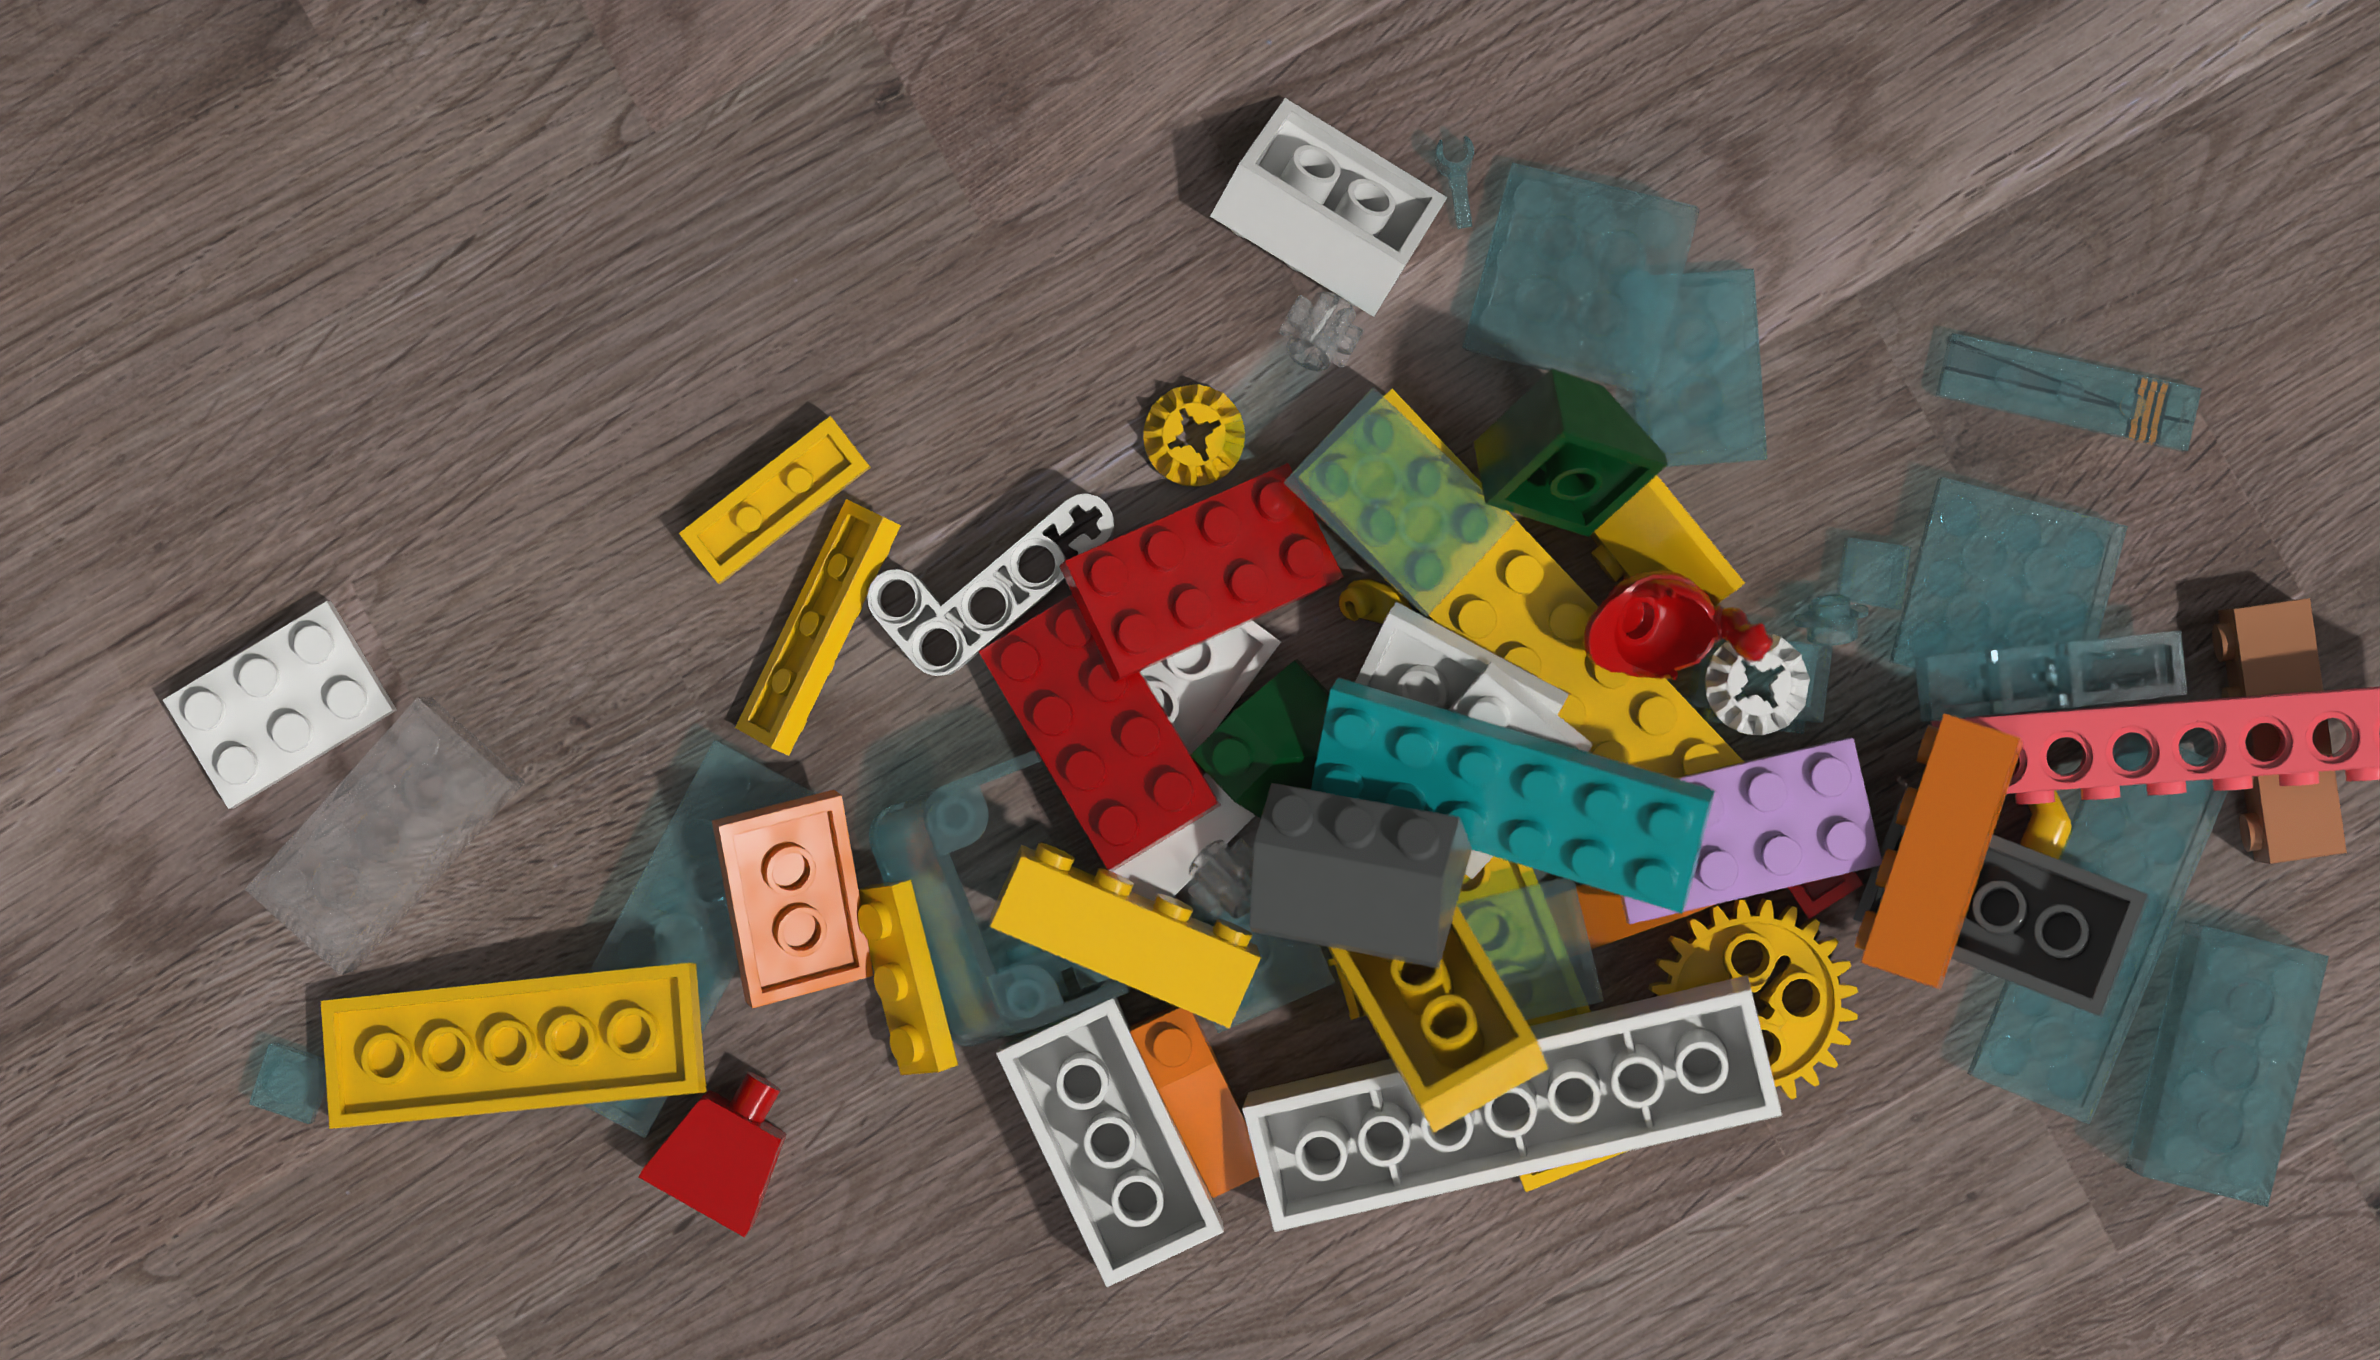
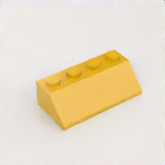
(1658, 535)

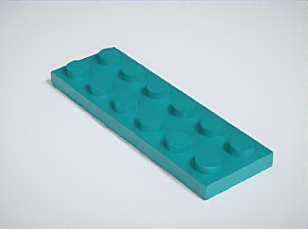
(1518, 793)

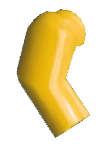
(1369, 600)
(2047, 828)

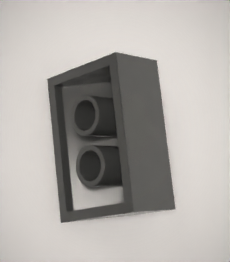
(1357, 874)

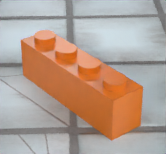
(1940, 851)

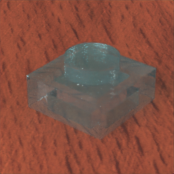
(290, 1083)

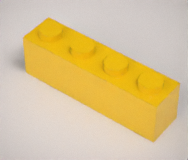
(1125, 934)

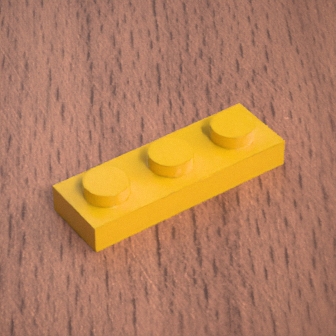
(774, 500)
(905, 978)

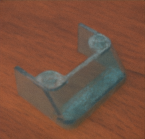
(915, 844)

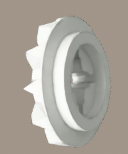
(1751, 714)

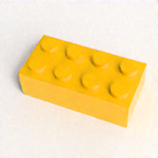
(1446, 1026)

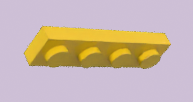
(817, 627)

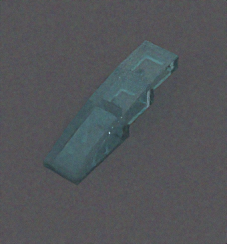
(2051, 676)

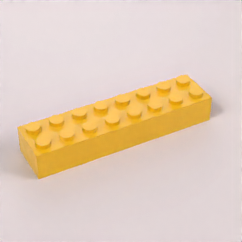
(1537, 618)

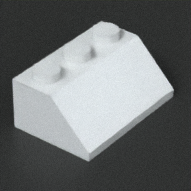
(1328, 206)

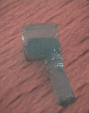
(1458, 181)

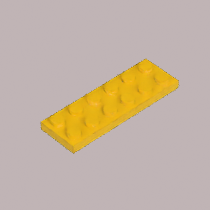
(513, 1046)

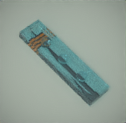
(2068, 392)

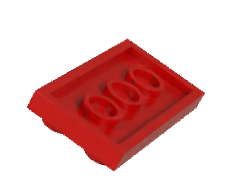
(1200, 572)
(1099, 736)

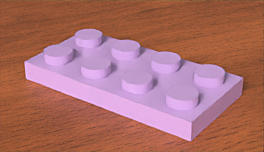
(1778, 826)

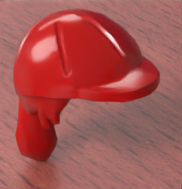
(1665, 624)

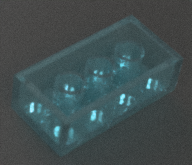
(2226, 1063)

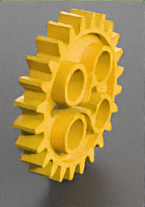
(1798, 1037)

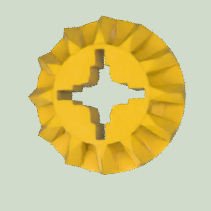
(1184, 464)

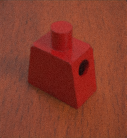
(722, 1155)

